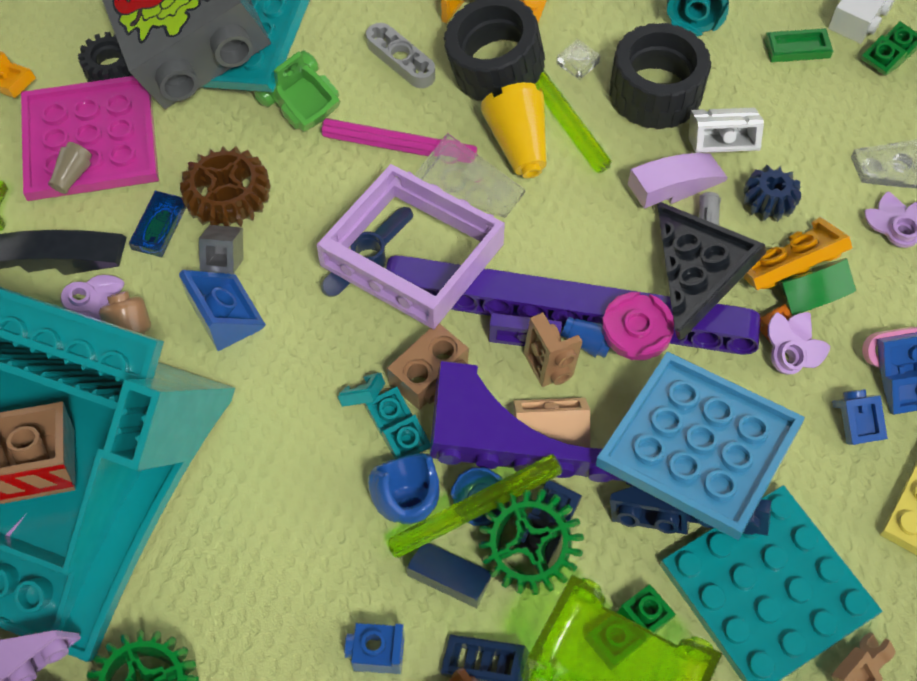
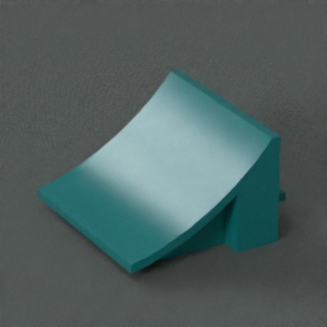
(133, 443)

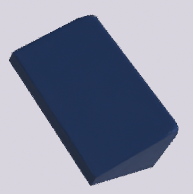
(449, 574)

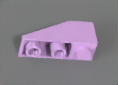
(28, 654)

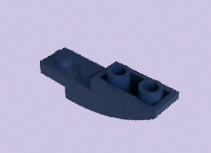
(638, 508)

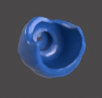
(405, 488)

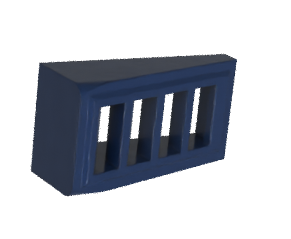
(489, 648)

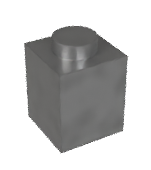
(221, 249)

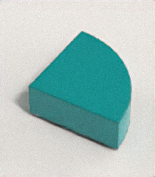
(363, 393)

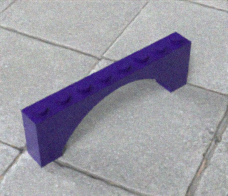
(478, 430)

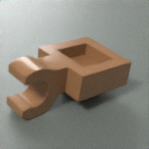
(866, 661)

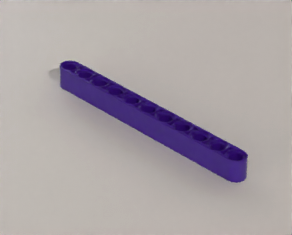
(516, 294)

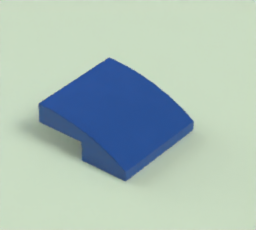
(899, 371)

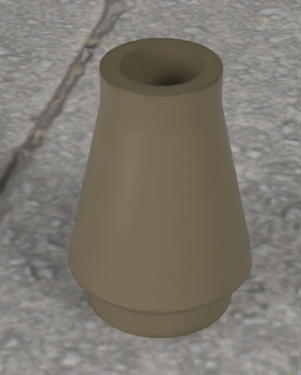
(69, 166)

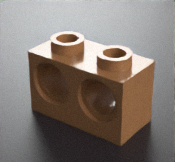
(421, 361)

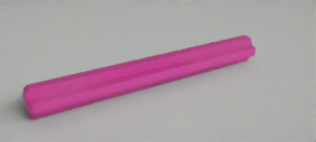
(381, 137)

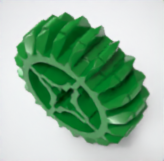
(522, 522)
(141, 648)

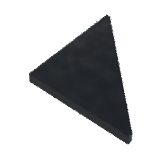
(701, 263)

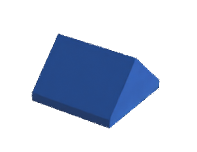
(221, 306)

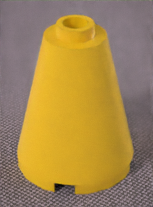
(519, 126)

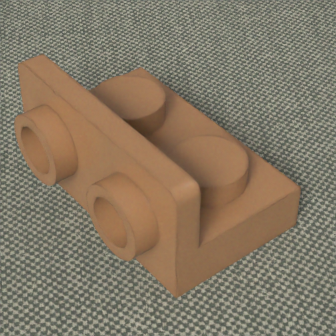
(549, 356)

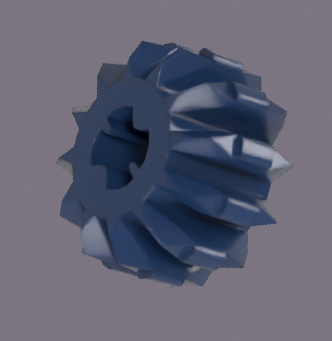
(772, 193)

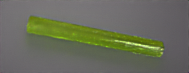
(573, 124)
(474, 506)

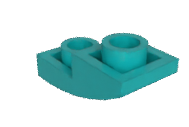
(397, 424)

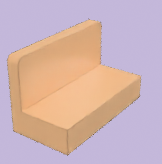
(557, 418)

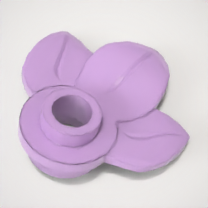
(892, 219)
(95, 293)
(795, 339)

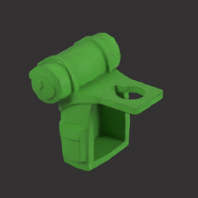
(301, 92)

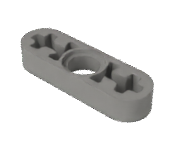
(404, 67)

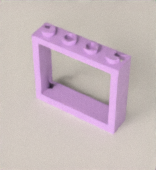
(389, 287)

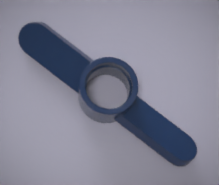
(333, 284)

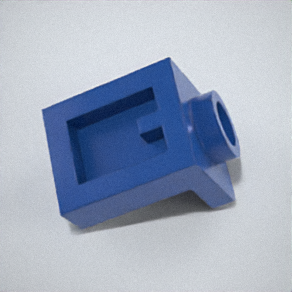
(862, 417)

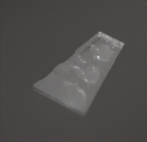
(888, 164)
(470, 178)

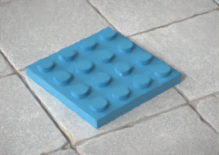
(701, 444)

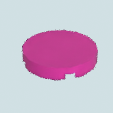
(638, 326)

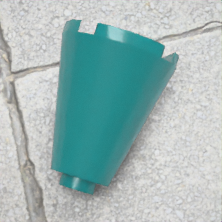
(698, 15)

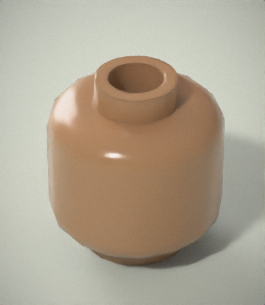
(126, 312)

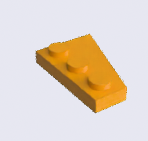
(804, 251)

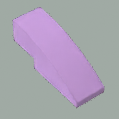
(674, 178)

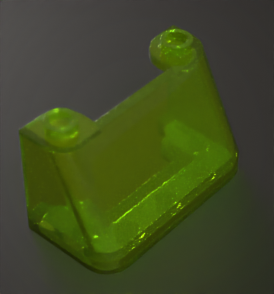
(597, 644)

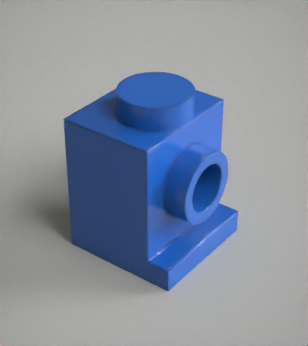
(386, 658)

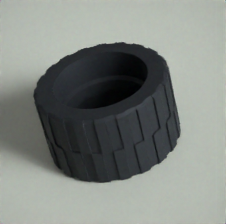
(491, 22)
(662, 48)

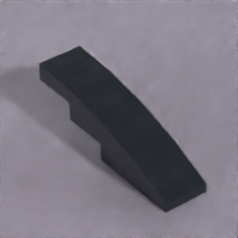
(61, 249)

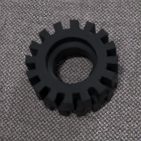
(99, 51)

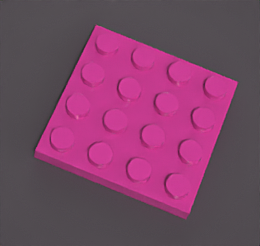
(104, 117)

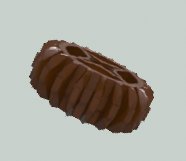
(226, 197)

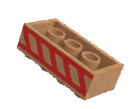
(36, 452)

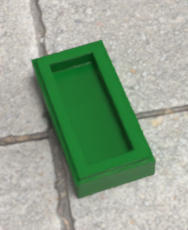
(798, 45)

